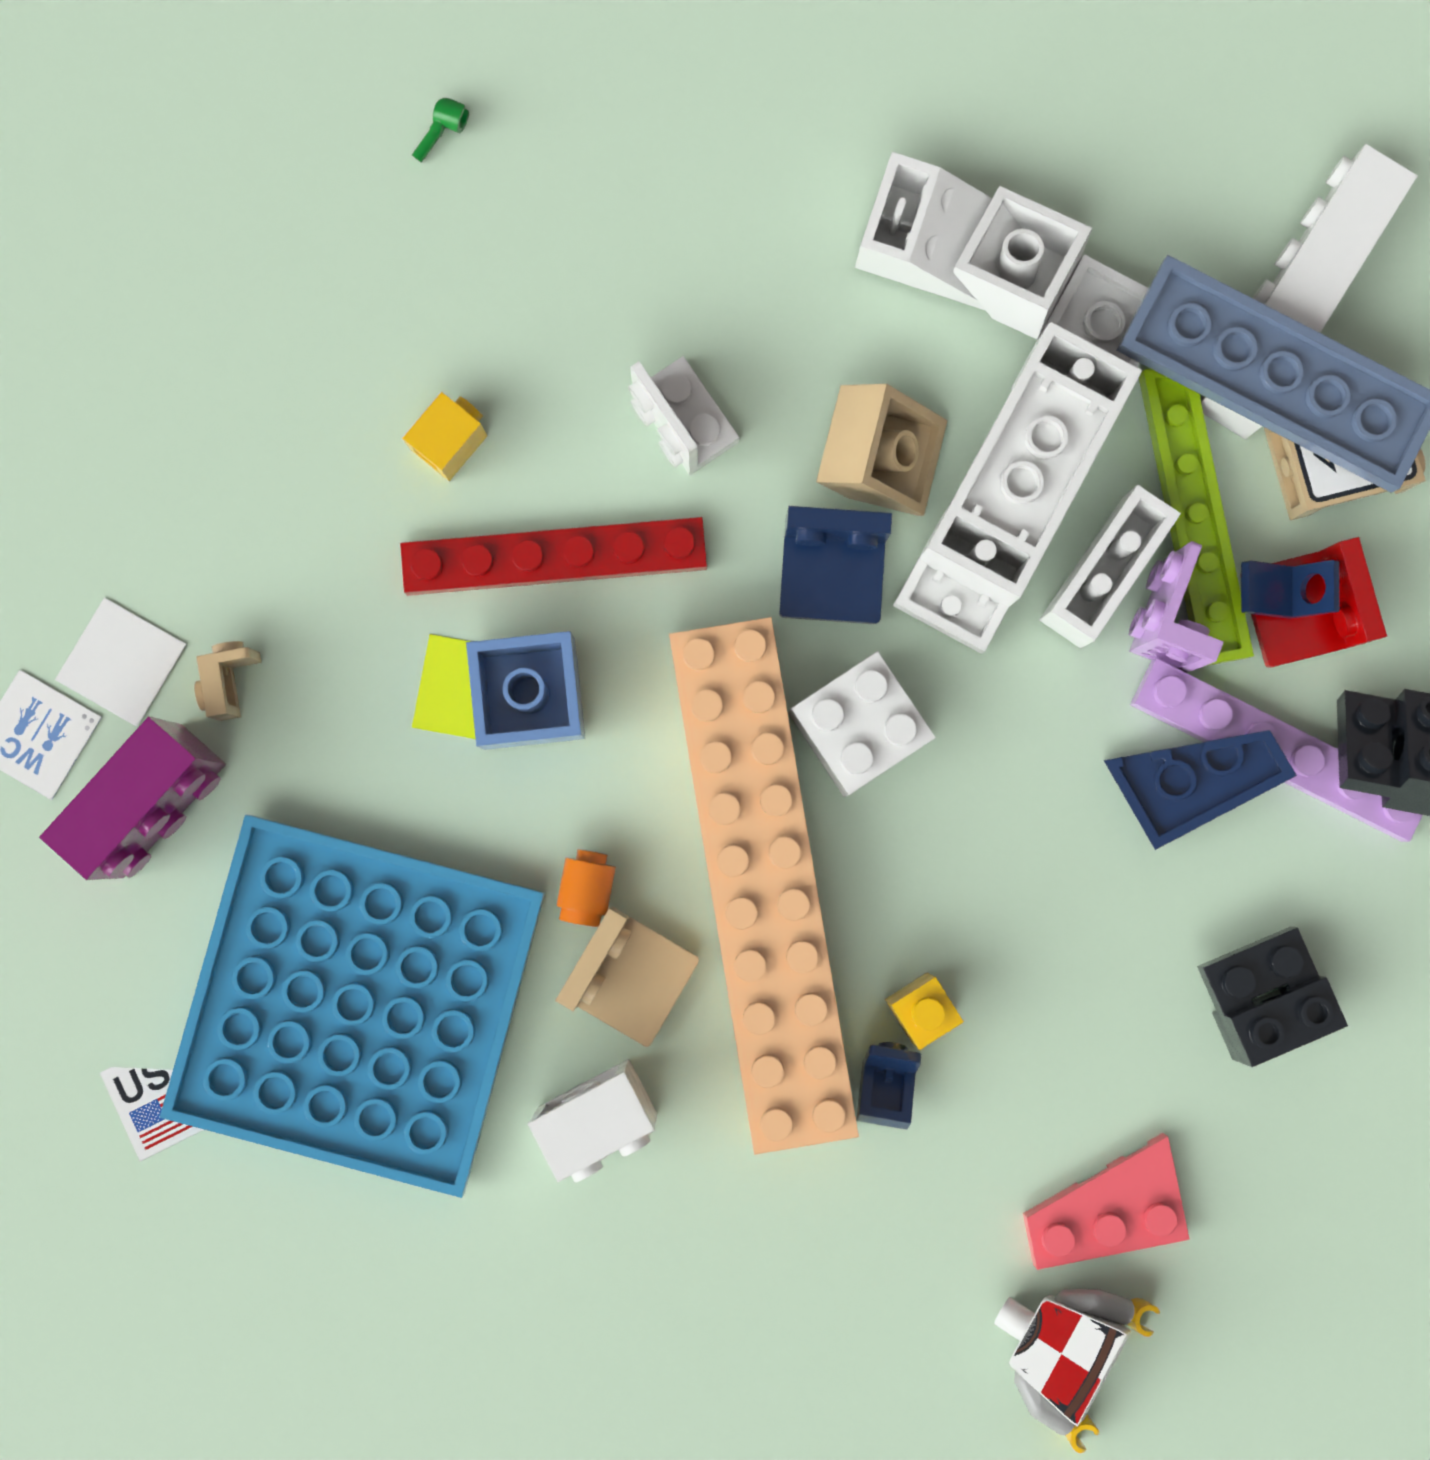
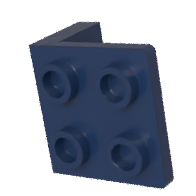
(833, 564)

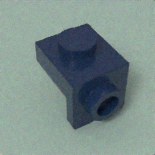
(888, 1085)

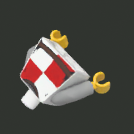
(1069, 1352)

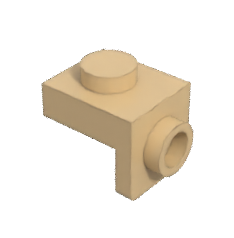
(217, 687)

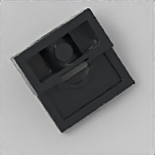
(1386, 748)
(1280, 1020)

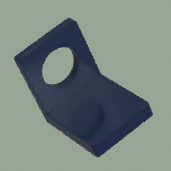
(1281, 589)

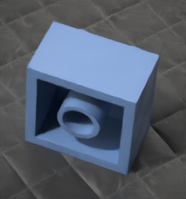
(525, 690)

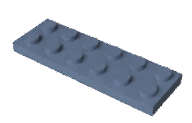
(1279, 374)

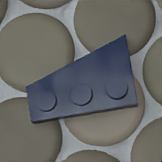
(1195, 783)

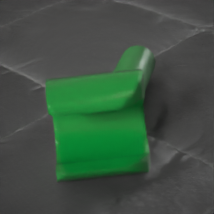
(447, 115)

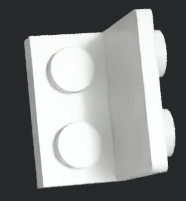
(684, 413)

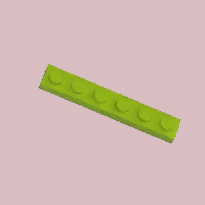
(1192, 489)

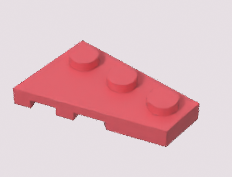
(1113, 1212)

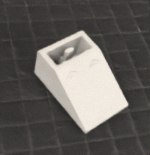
(921, 227)

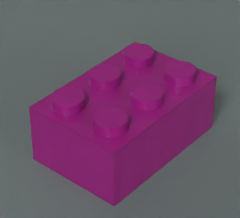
(134, 801)

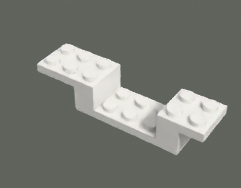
(1029, 461)

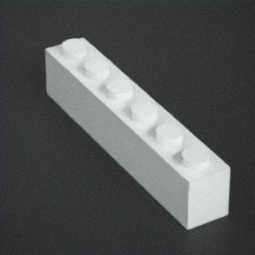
(1330, 251)

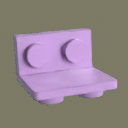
(1153, 627)

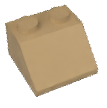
(882, 448)

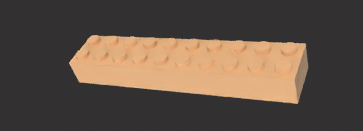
(763, 886)

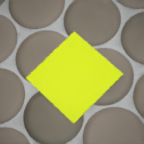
(445, 689)

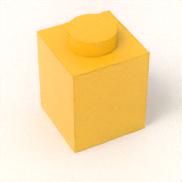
(446, 434)
(924, 1010)

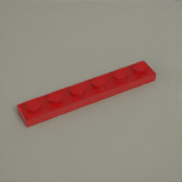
(553, 556)

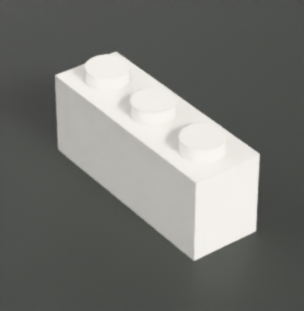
(1109, 566)

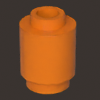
(585, 888)

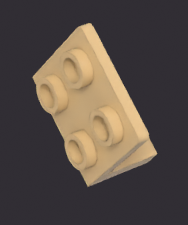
(628, 977)

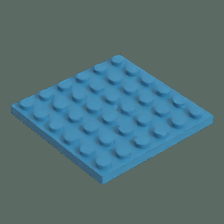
(353, 1005)

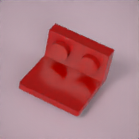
(1311, 636)

